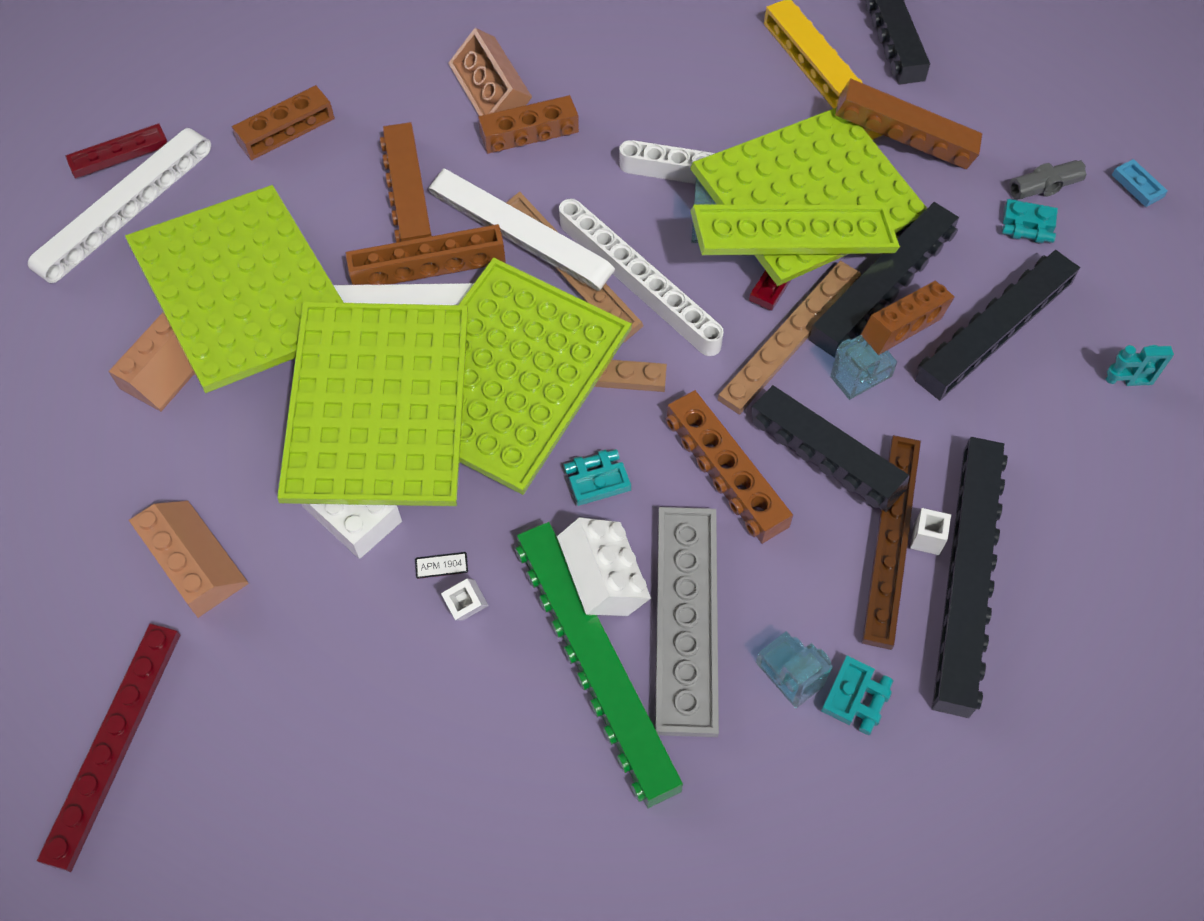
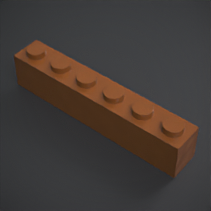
(908, 124)
(406, 182)

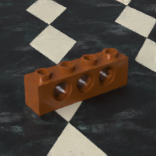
(283, 122)
(528, 124)
(907, 317)

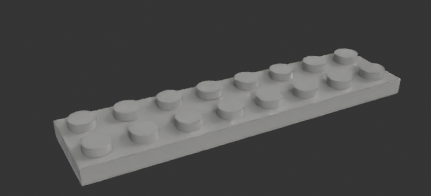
(687, 623)

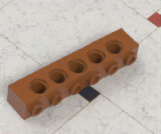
(426, 256)
(759, 493)

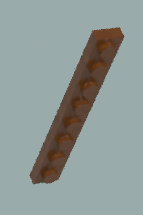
(891, 552)

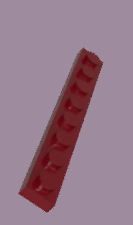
(108, 749)

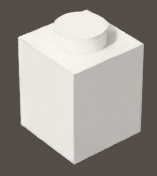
(930, 531)
(464, 599)

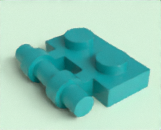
(1029, 221)
(1140, 367)
(598, 483)
(848, 692)

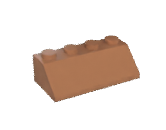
(488, 75)
(153, 366)
(189, 554)

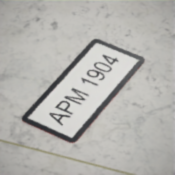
(441, 565)

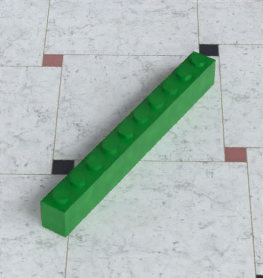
(599, 669)

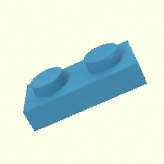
(1139, 182)

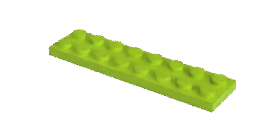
(793, 229)

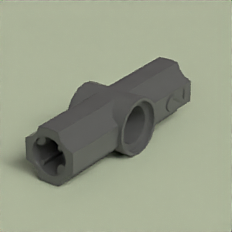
(1047, 179)

